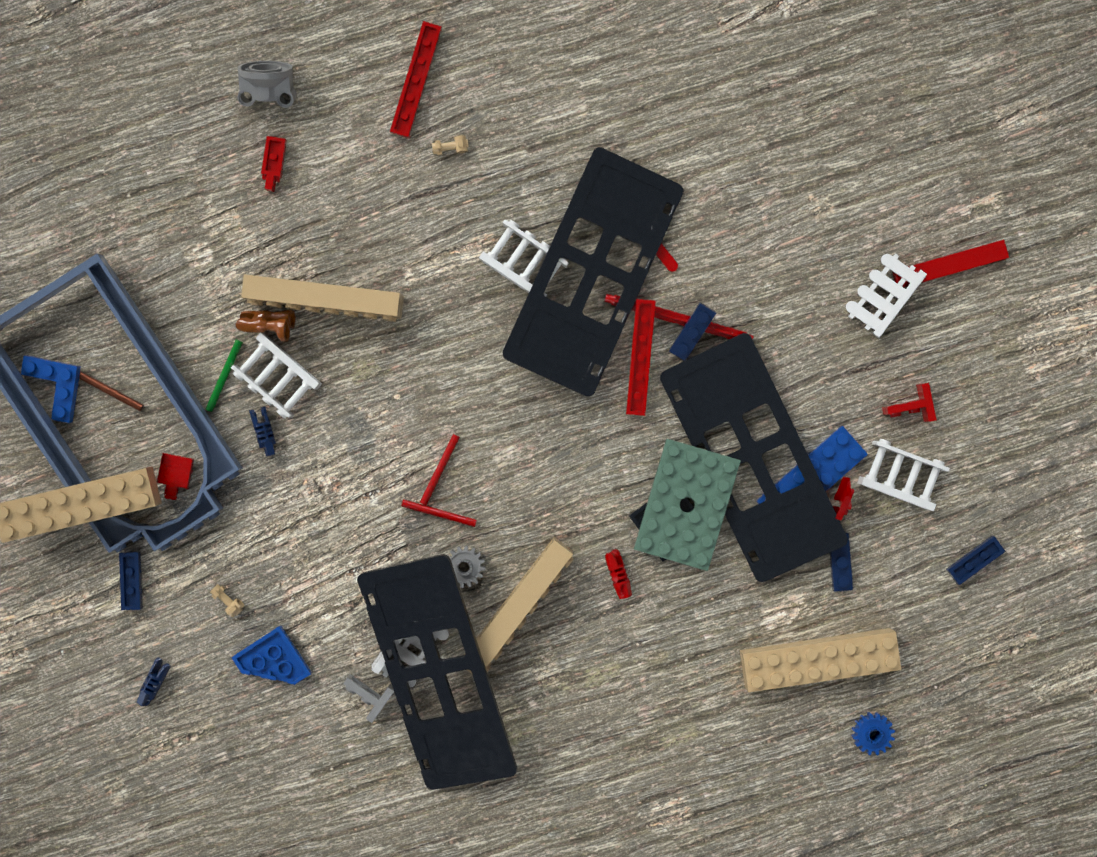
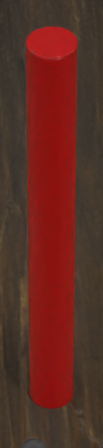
(439, 470)
(439, 513)

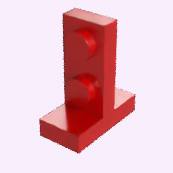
(925, 403)

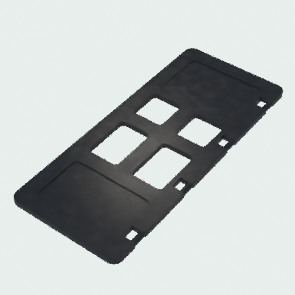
(560, 339)
(788, 525)
(417, 601)

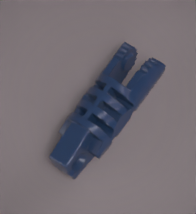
(263, 432)
(153, 682)

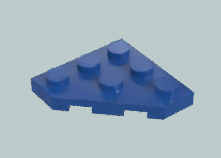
(273, 658)

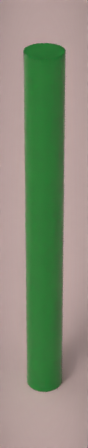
(224, 375)

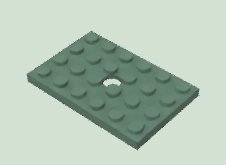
(693, 534)

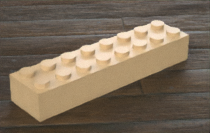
(324, 297)
(78, 504)
(523, 600)
(820, 660)

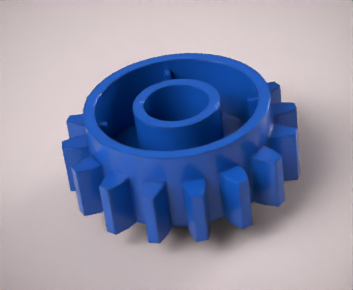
(877, 742)

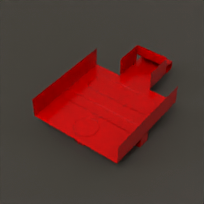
(175, 473)
(844, 495)

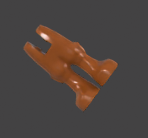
(267, 320)

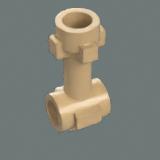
(460, 144)
(234, 607)

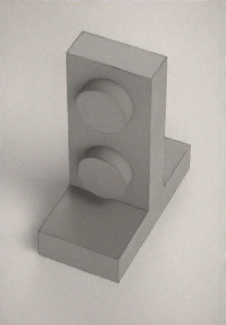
(368, 695)

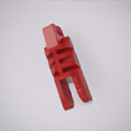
(618, 573)

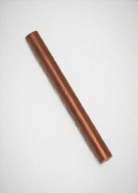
(110, 391)

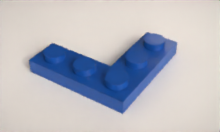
(66, 381)

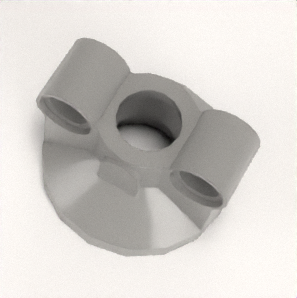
(266, 82)

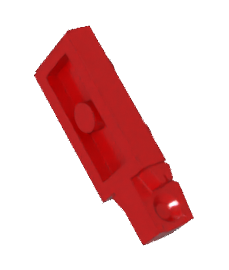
(273, 161)

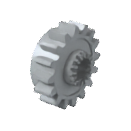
(474, 562)

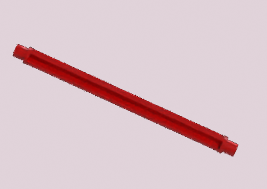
(679, 318)

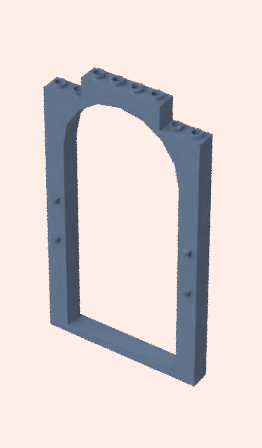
(218, 458)

